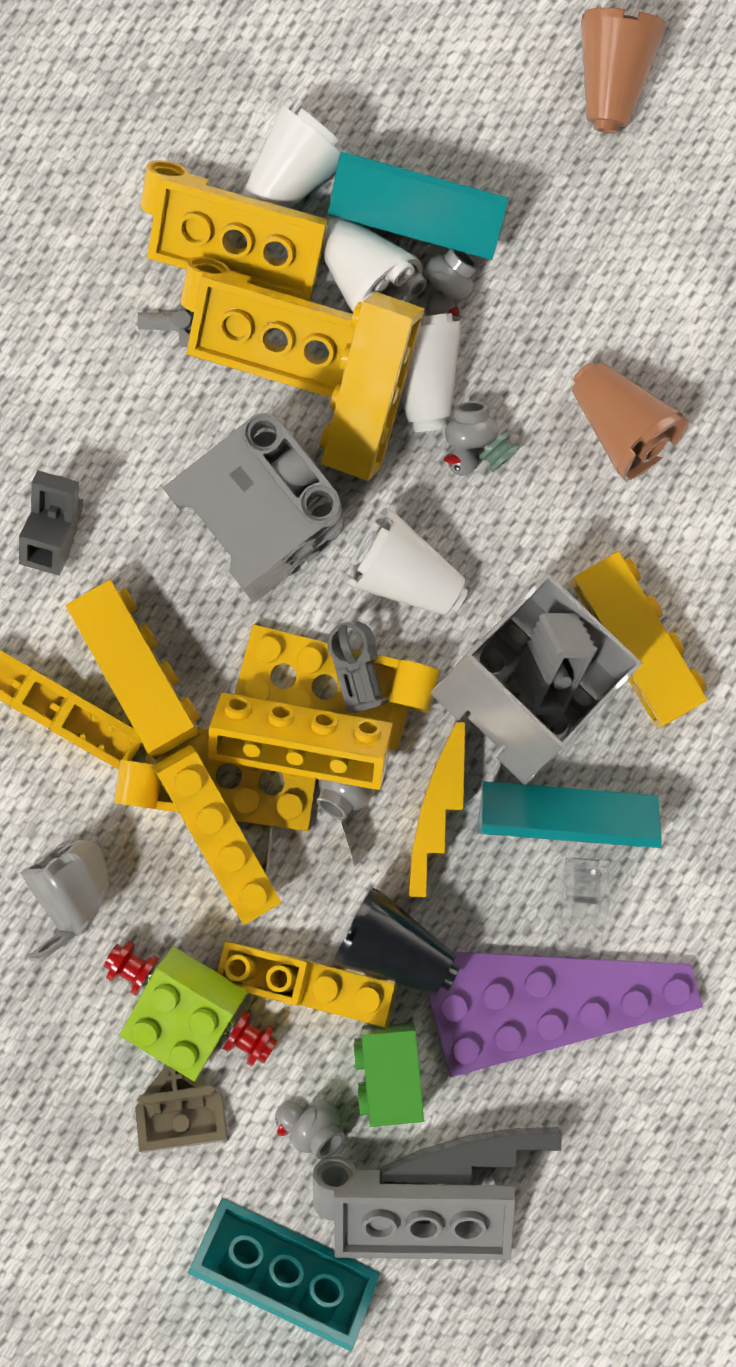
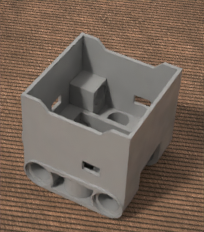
(261, 503)
(500, 713)

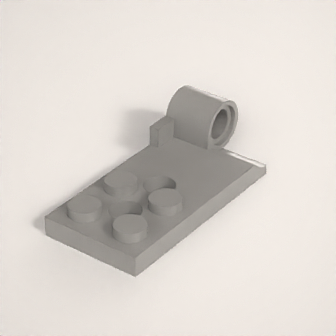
(382, 1218)

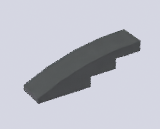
(453, 1160)

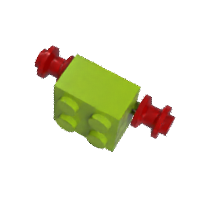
(184, 1010)

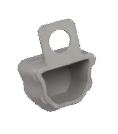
(70, 889)

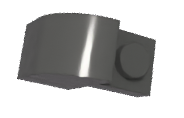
(51, 524)

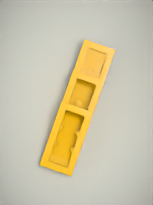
(66, 713)
(442, 794)

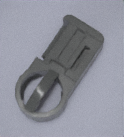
(356, 676)

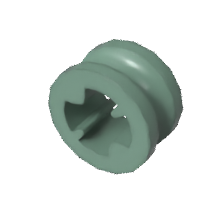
(499, 451)

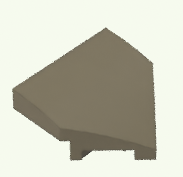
(179, 1113)

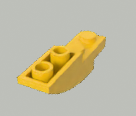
(308, 983)

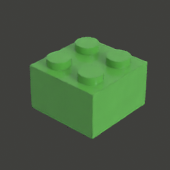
(391, 1073)

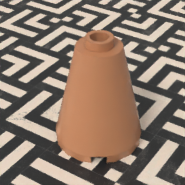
(617, 63)
(626, 418)

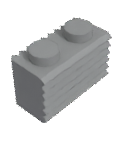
(553, 663)

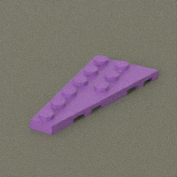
(532, 1004)

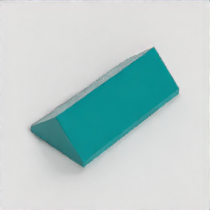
(417, 205)
(569, 814)
(285, 1274)

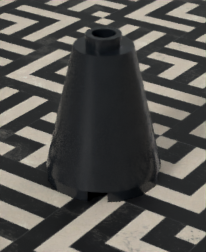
(395, 948)

